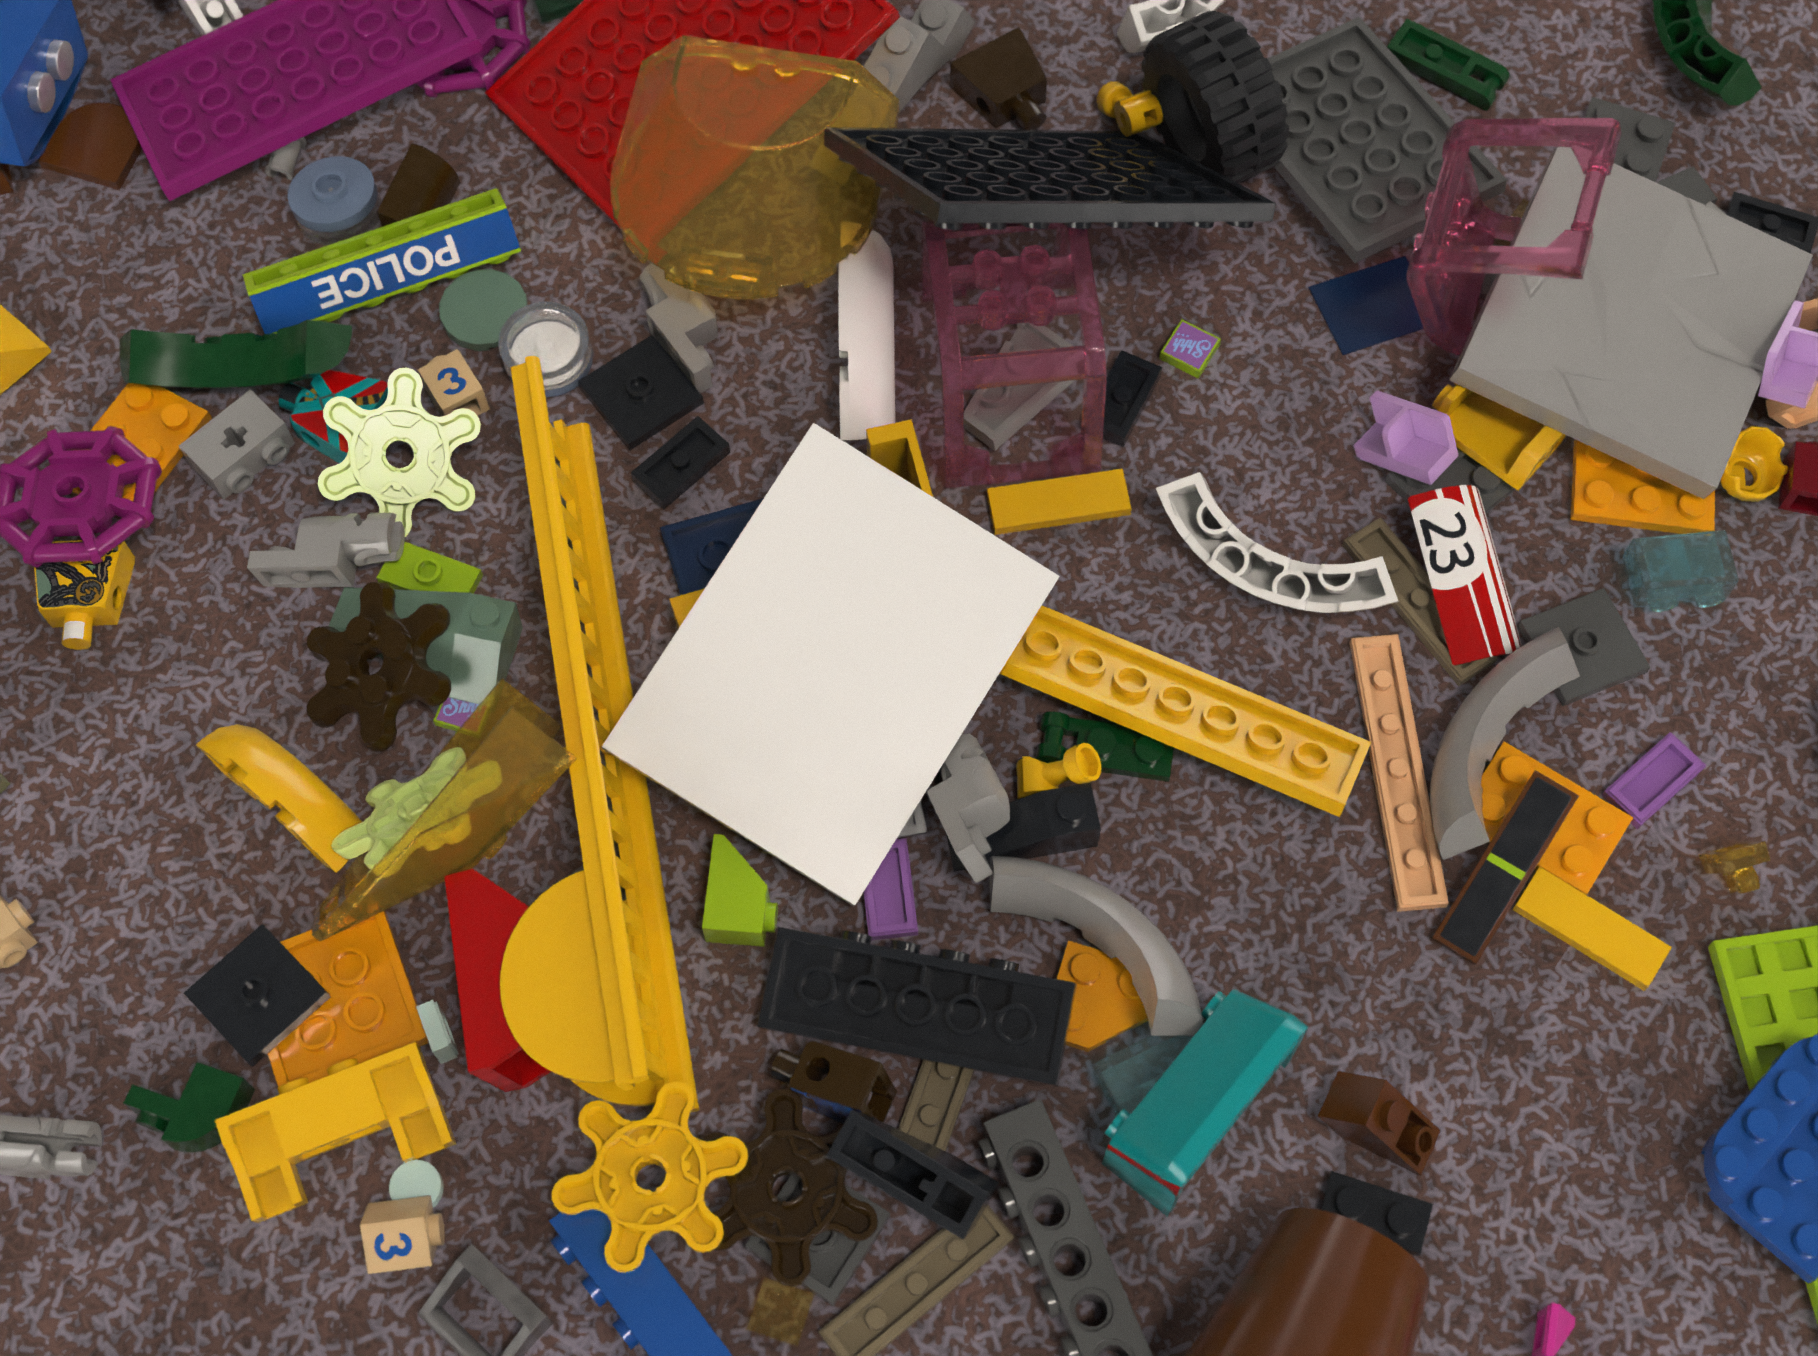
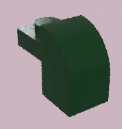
(190, 1121)

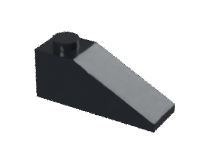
(1045, 825)
(914, 1172)

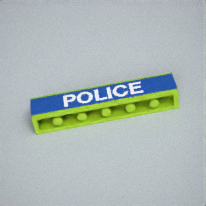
(383, 262)

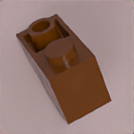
(1379, 1120)

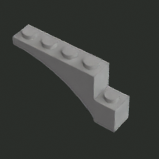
(918, 48)

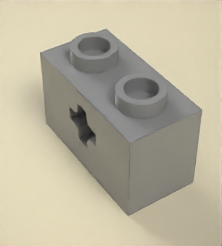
(244, 424)

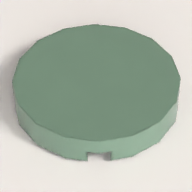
(478, 307)

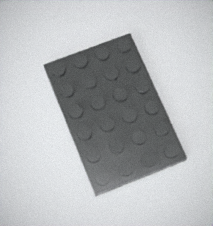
(1364, 139)

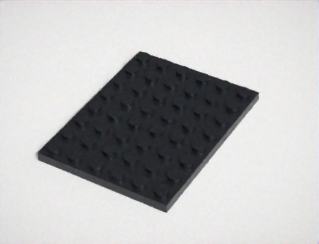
(1045, 178)

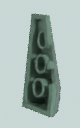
(474, 647)

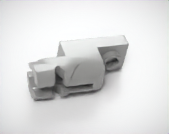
(681, 324)
(330, 551)
(970, 804)
(43, 1146)

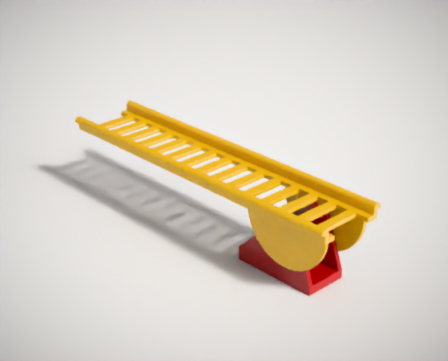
(578, 973)

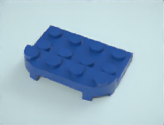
(1767, 1160)

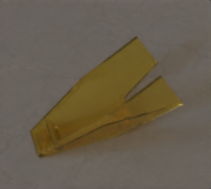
(504, 774)

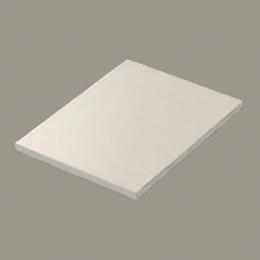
(831, 664)

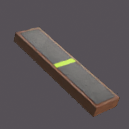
(1505, 867)

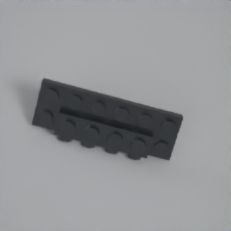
(918, 1004)

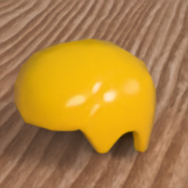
(1759, 452)

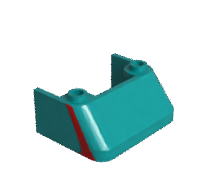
(1200, 1096)

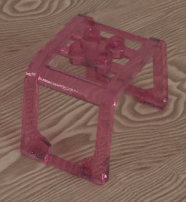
(1461, 230)
(1010, 305)

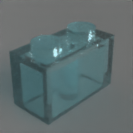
(1680, 570)

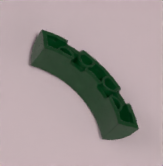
(1690, 43)
(233, 359)

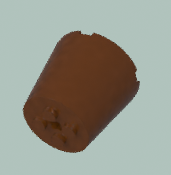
(1320, 1291)

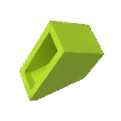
(736, 899)

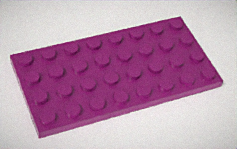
(281, 79)

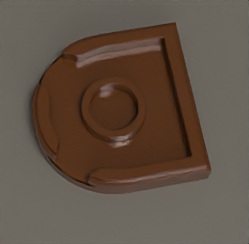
(93, 145)

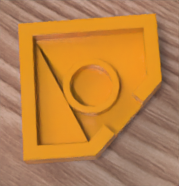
(1103, 999)

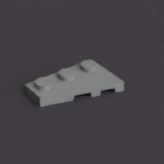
(1001, 411)

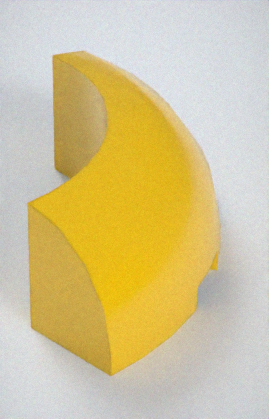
(280, 779)

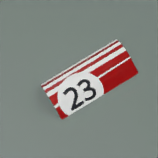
(1464, 573)

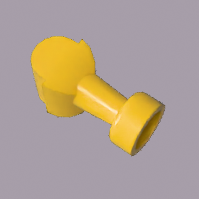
(1131, 112)
(1079, 764)

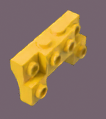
(326, 1114)

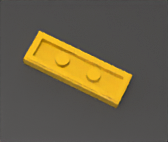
(1058, 501)
(1592, 928)

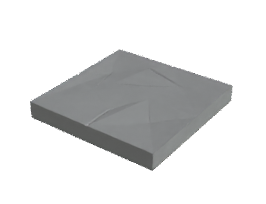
(1656, 339)

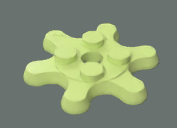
(406, 421)
(396, 809)

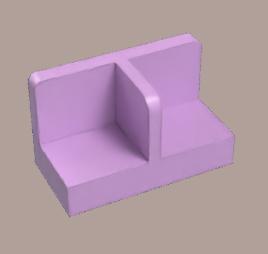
(1791, 362)
(1408, 439)

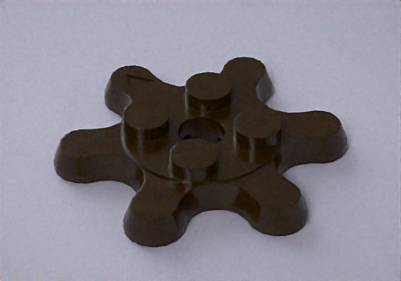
(403, 672)
(790, 1225)

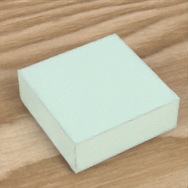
(437, 1031)

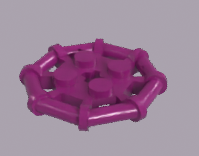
(482, 18)
(86, 513)

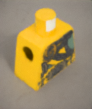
(84, 594)

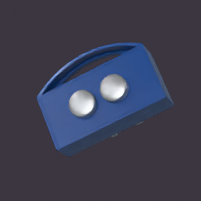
(38, 74)

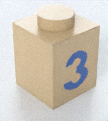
(453, 385)
(401, 1234)

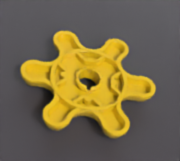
(628, 1147)

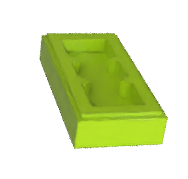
(429, 571)

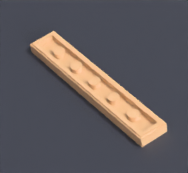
(1398, 773)

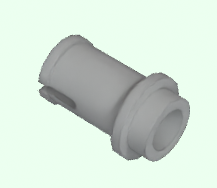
(285, 159)

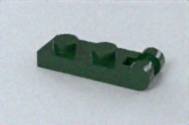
(1448, 64)
(1118, 747)

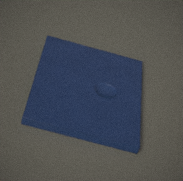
(1368, 305)

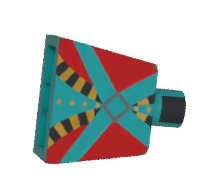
(309, 402)

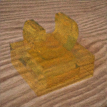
(1737, 864)

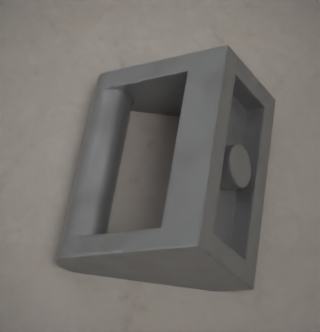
(475, 1264)

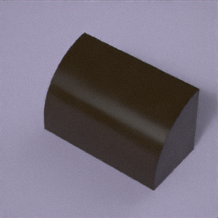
(419, 186)

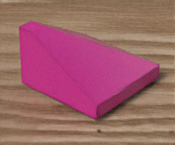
(1552, 1329)

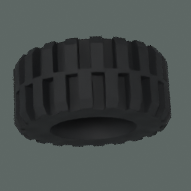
(1217, 96)

